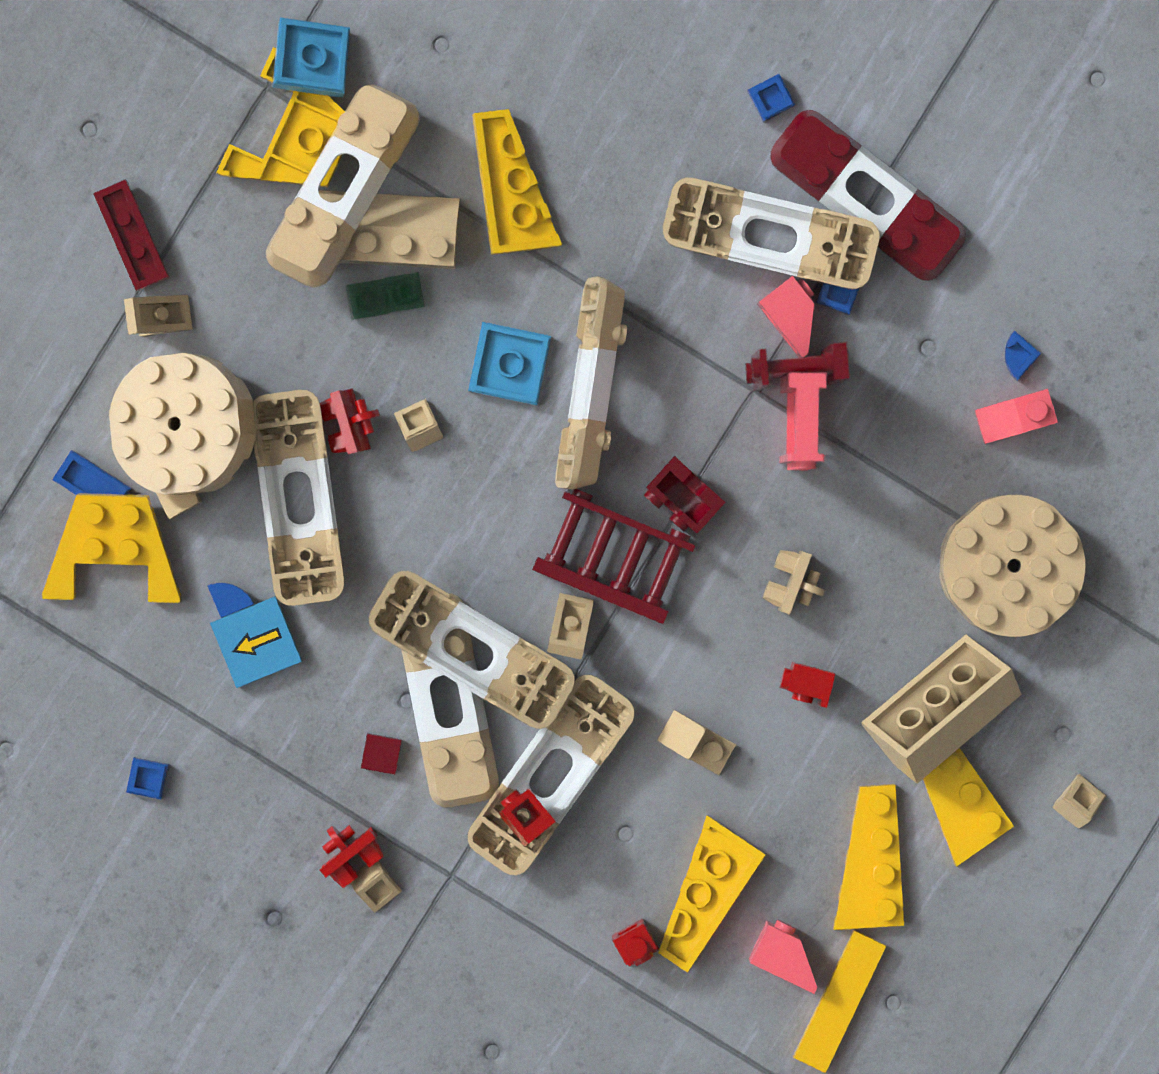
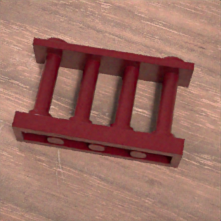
(832, 362)
(586, 577)

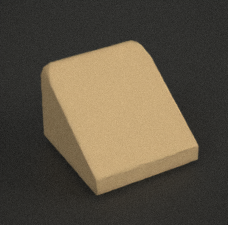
(418, 425)
(178, 504)
(1079, 802)
(375, 886)

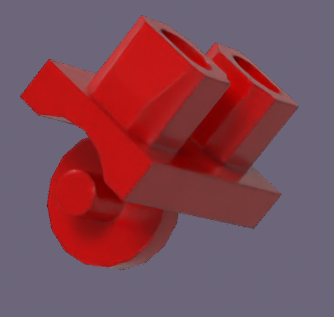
(353, 421)
(364, 845)

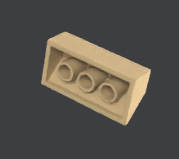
(404, 231)
(942, 708)

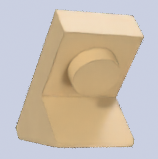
(157, 314)
(570, 626)
(696, 742)

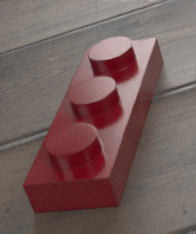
(131, 235)

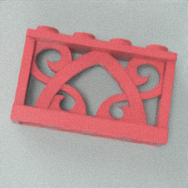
(802, 420)

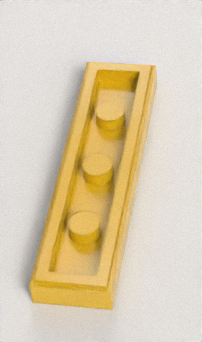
(839, 1001)

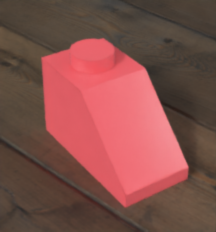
(791, 313)
(1016, 416)
(783, 955)

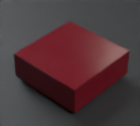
(381, 753)

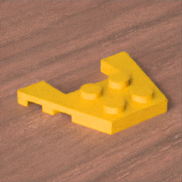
(296, 143)
(115, 532)

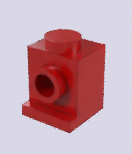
(808, 683)
(538, 820)
(635, 943)

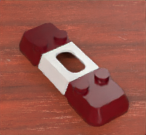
(823, 157)

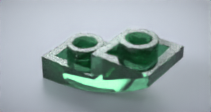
(385, 296)

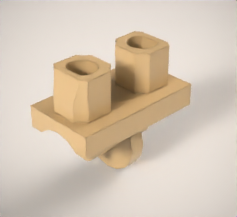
(796, 565)

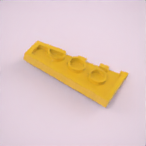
(511, 196)
(964, 807)
(872, 871)
(712, 884)

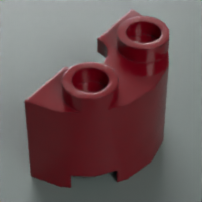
(684, 496)

